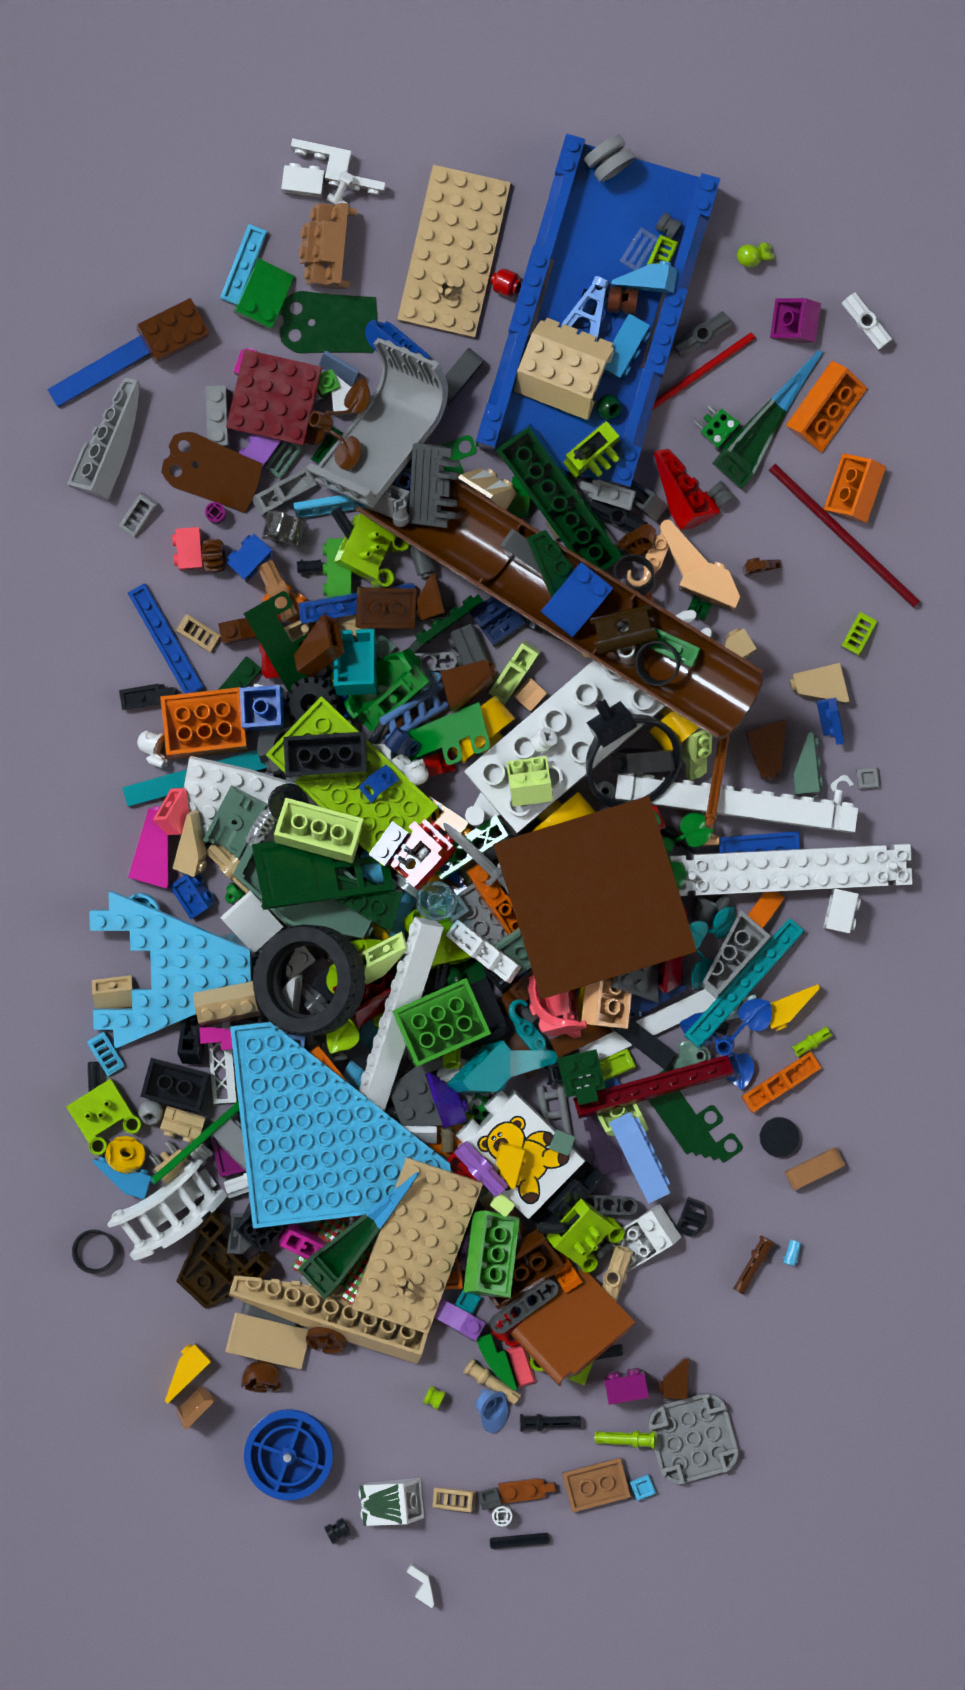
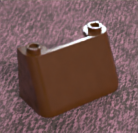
(466, 683)

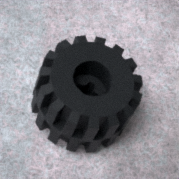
(307, 689)

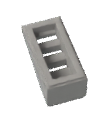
(142, 496)

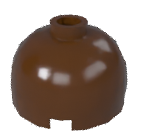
(261, 1376)

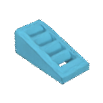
(96, 1039)

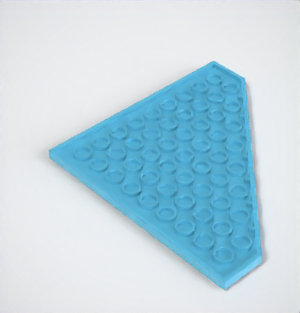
(311, 1136)

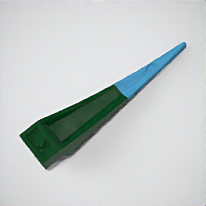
(745, 450)
(336, 1259)

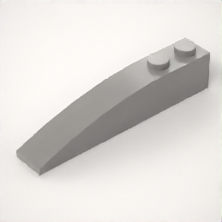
(105, 453)

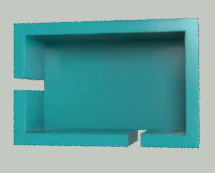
(357, 664)

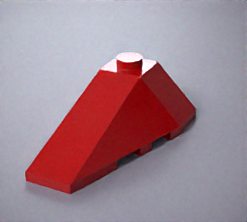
(685, 499)

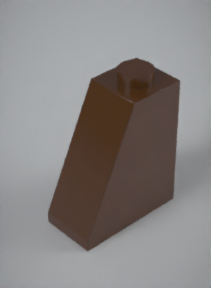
(319, 647)
(767, 748)

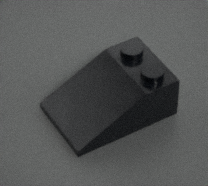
(490, 1012)

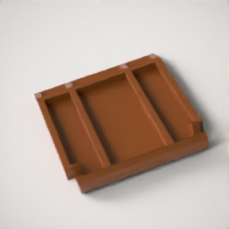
(573, 1329)

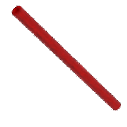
(703, 370)

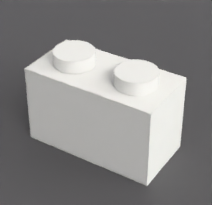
(303, 180)

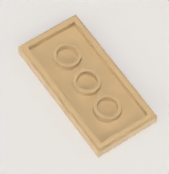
(267, 1341)

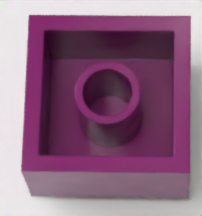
(626, 1386)

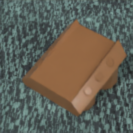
(195, 1406)

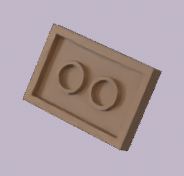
(596, 1484)

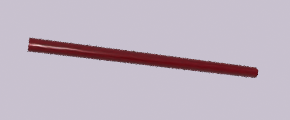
(850, 541)

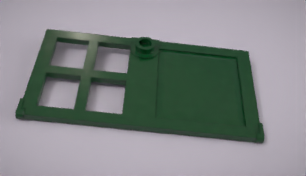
(301, 877)

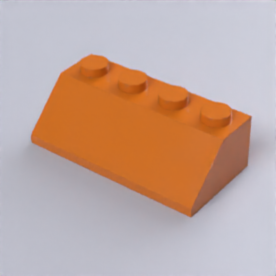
(826, 406)

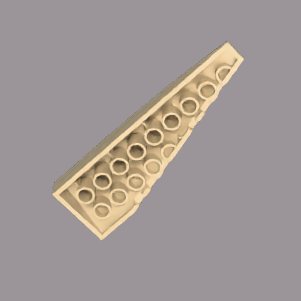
(308, 1308)

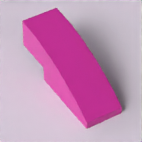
(214, 1034)

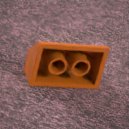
(855, 487)

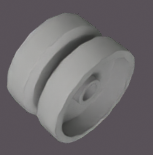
(609, 158)

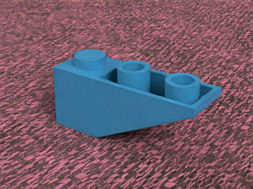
(132, 1183)

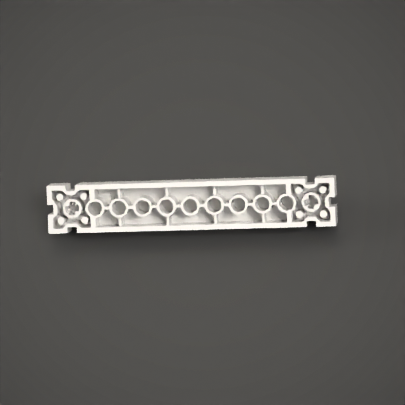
(744, 803)
(795, 869)

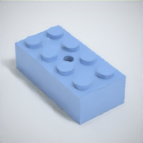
(641, 1157)

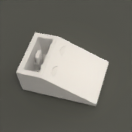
(648, 1236)

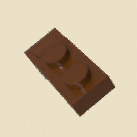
(517, 991)

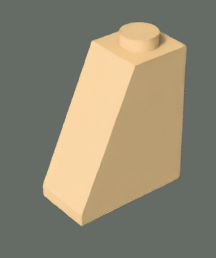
(821, 683)

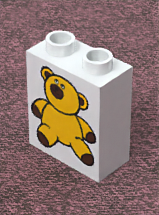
(519, 1124)

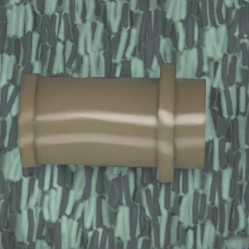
(447, 1139)

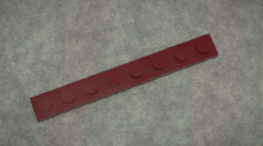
(657, 1085)

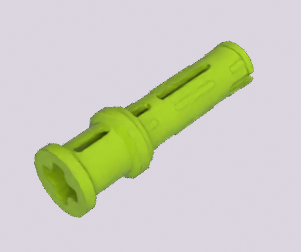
(636, 1439)

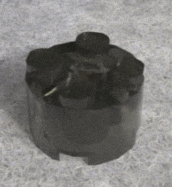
(284, 528)

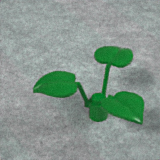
(696, 835)

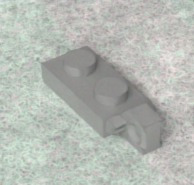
(609, 493)

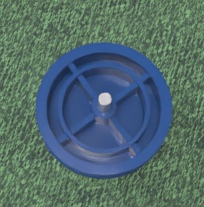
(288, 1454)

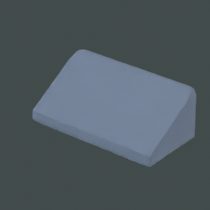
(342, 369)

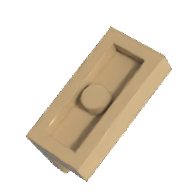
(112, 992)

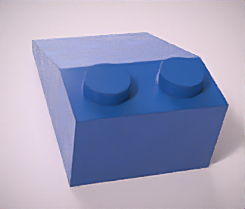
(576, 599)

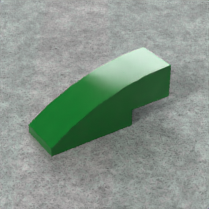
(496, 1359)

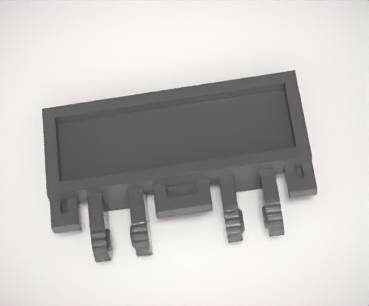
(429, 485)

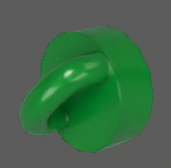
(235, 891)

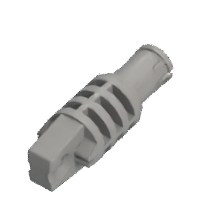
(261, 827)

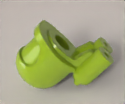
(751, 255)

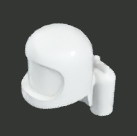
(152, 745)
(414, 770)

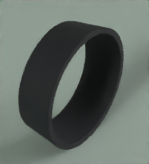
(644, 589)
(639, 665)
(78, 1262)

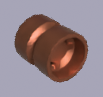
(616, 296)

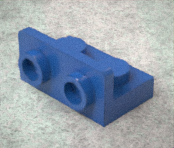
(830, 719)
(192, 895)

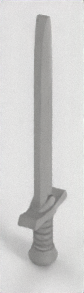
(482, 860)

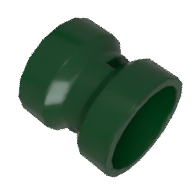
(695, 605)

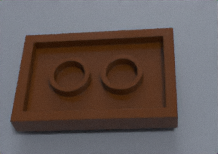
(385, 607)

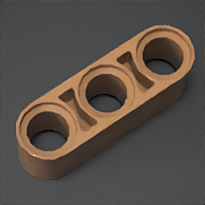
(814, 1168)

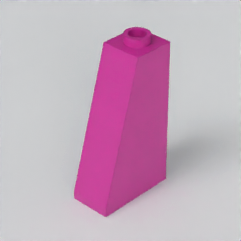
(152, 854)

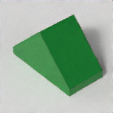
(520, 503)

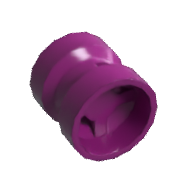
(218, 513)

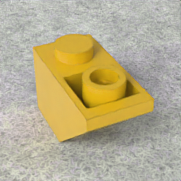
(509, 1162)

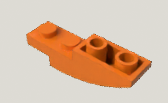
(494, 899)

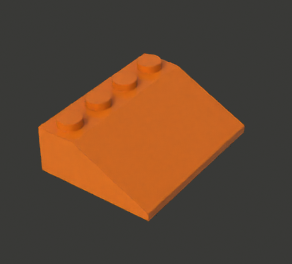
(203, 723)

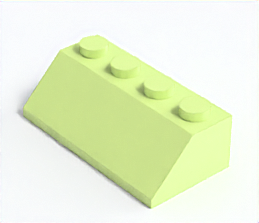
(318, 830)

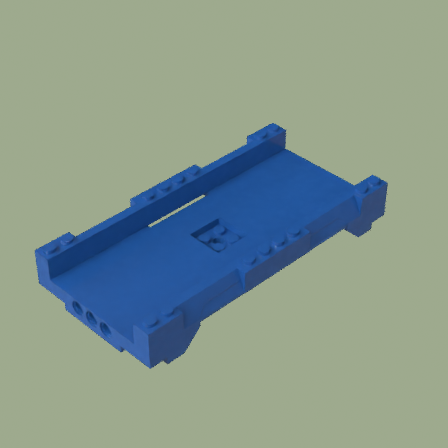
(587, 234)

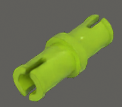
(811, 1041)

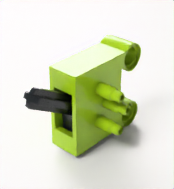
(365, 547)
(100, 1109)

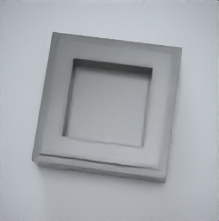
(867, 778)

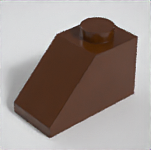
(675, 1381)

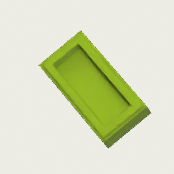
(616, 1064)

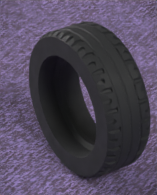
(349, 980)

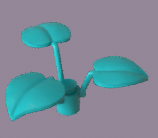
(721, 926)

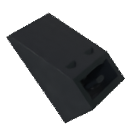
(258, 1237)

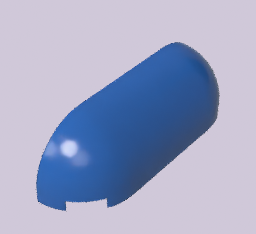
(389, 332)

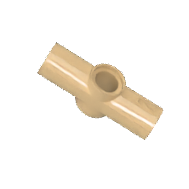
(226, 862)
(618, 1265)

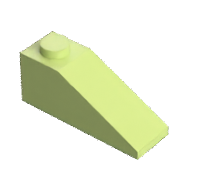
(382, 957)

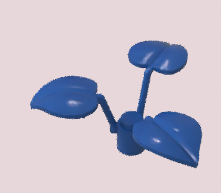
(755, 1014)

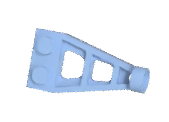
(591, 293)

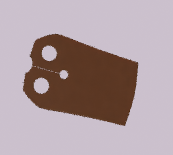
(221, 472)

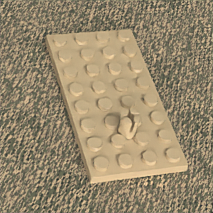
(454, 251)
(417, 1247)

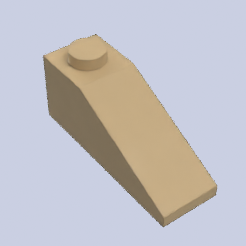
(191, 848)

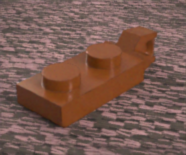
(524, 1490)

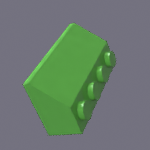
(491, 1254)

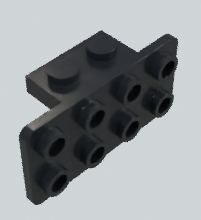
(576, 1187)

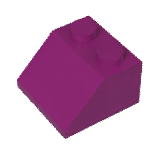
(795, 320)

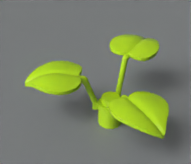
(348, 1035)

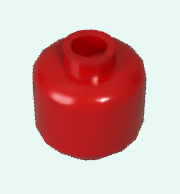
(506, 282)

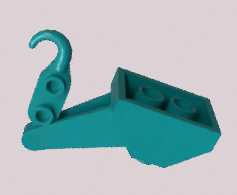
(497, 1062)

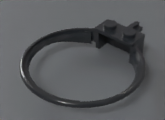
(614, 723)

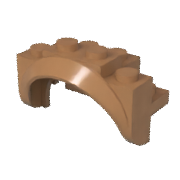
(324, 244)

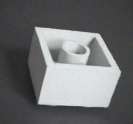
(841, 911)

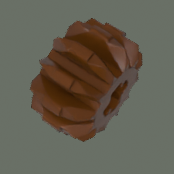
(213, 555)

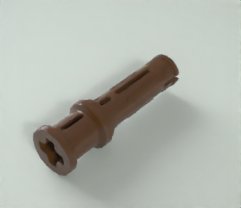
(759, 1255)

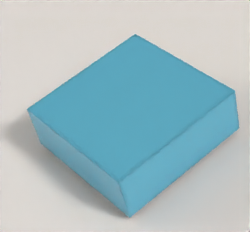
(642, 1487)

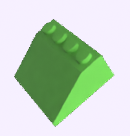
(441, 1022)

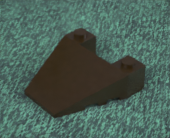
(210, 1269)

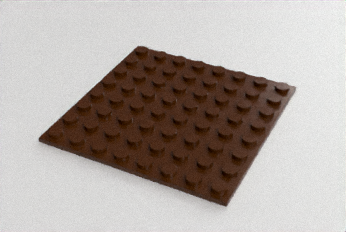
(595, 897)

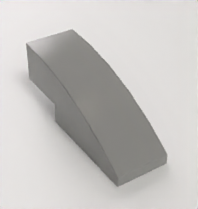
(283, 492)

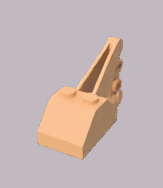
(699, 577)

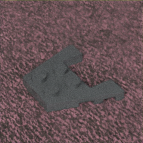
(414, 1097)

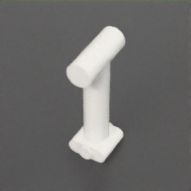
(345, 179)

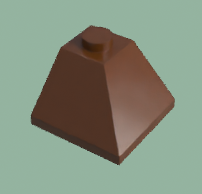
(429, 601)

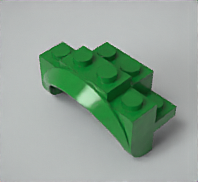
(397, 683)

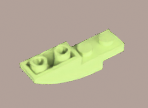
(695, 753)

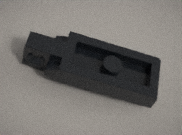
(144, 696)

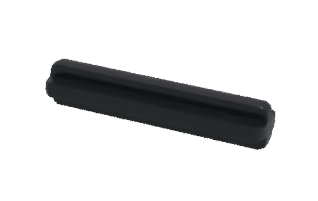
(519, 1540)

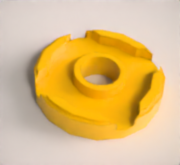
(125, 1164)

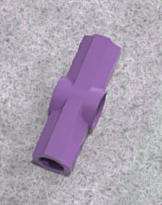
(481, 1168)

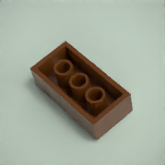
(534, 1263)

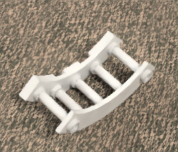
(179, 1227)

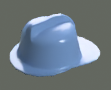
(492, 1409)

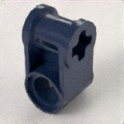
(402, 743)

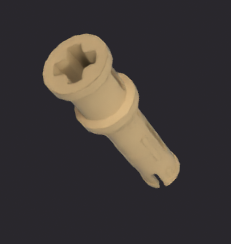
(484, 1377)

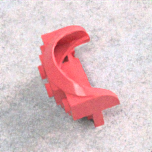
(556, 1013)

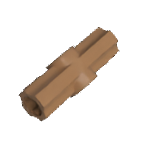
(275, 585)

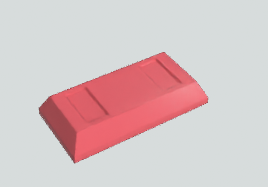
(520, 1366)

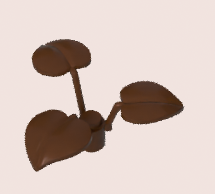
(349, 451)

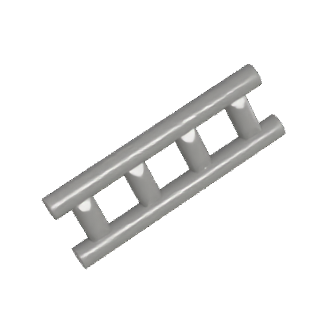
(562, 1113)

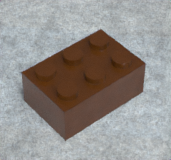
(172, 331)

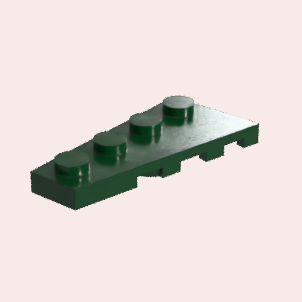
(550, 561)
(442, 625)

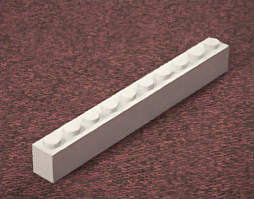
(405, 988)

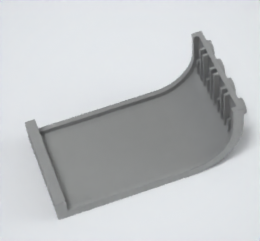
(399, 414)

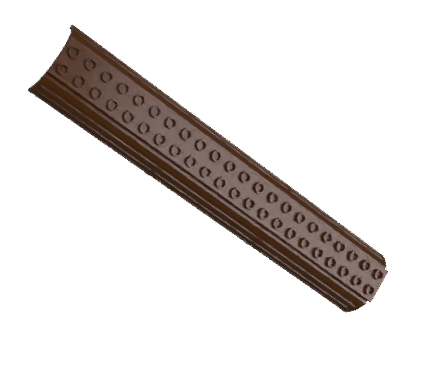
(710, 695)

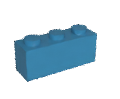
(626, 346)

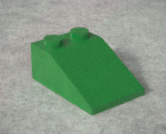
(263, 294)

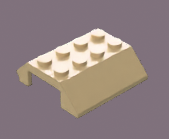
(563, 367)

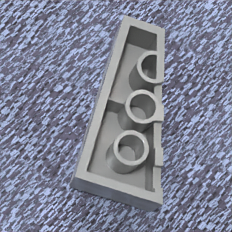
(738, 949)

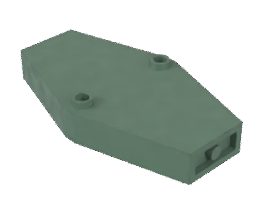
(321, 913)

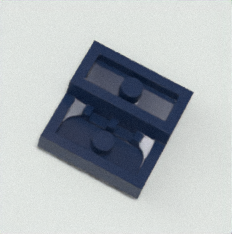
(497, 620)

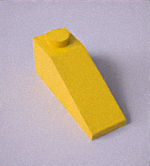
(786, 1008)
(188, 1367)

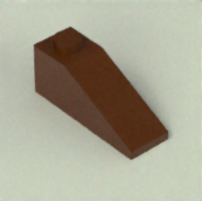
(235, 631)

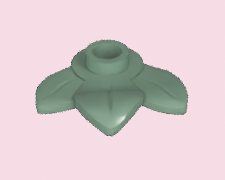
(689, 1054)

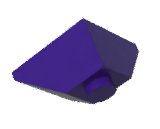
(447, 1102)

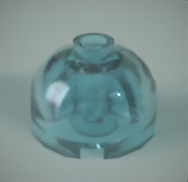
(436, 901)

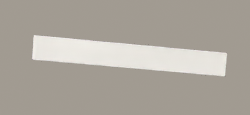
(654, 1023)

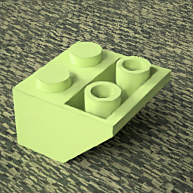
(529, 781)

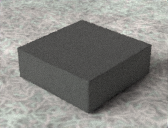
(489, 1498)

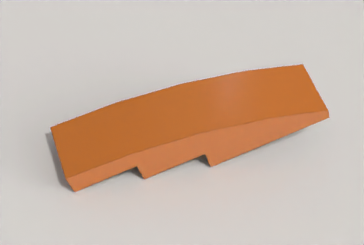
(781, 1082)

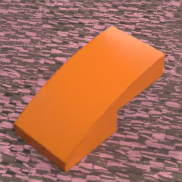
(765, 907)
(567, 1276)

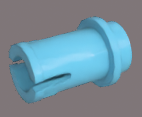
(792, 1253)

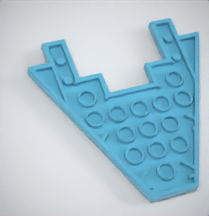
(182, 963)

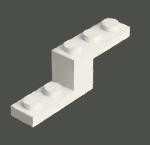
(338, 162)

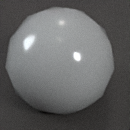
(150, 1112)

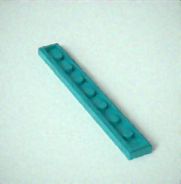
(160, 786)
(744, 983)

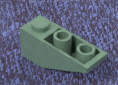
(805, 773)

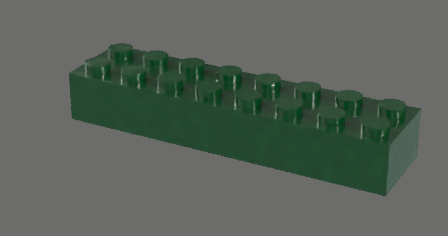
(559, 498)

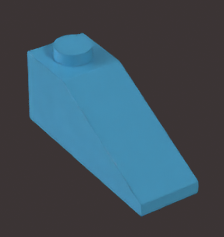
(651, 277)

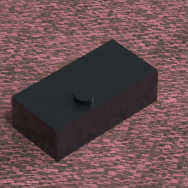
(325, 756)

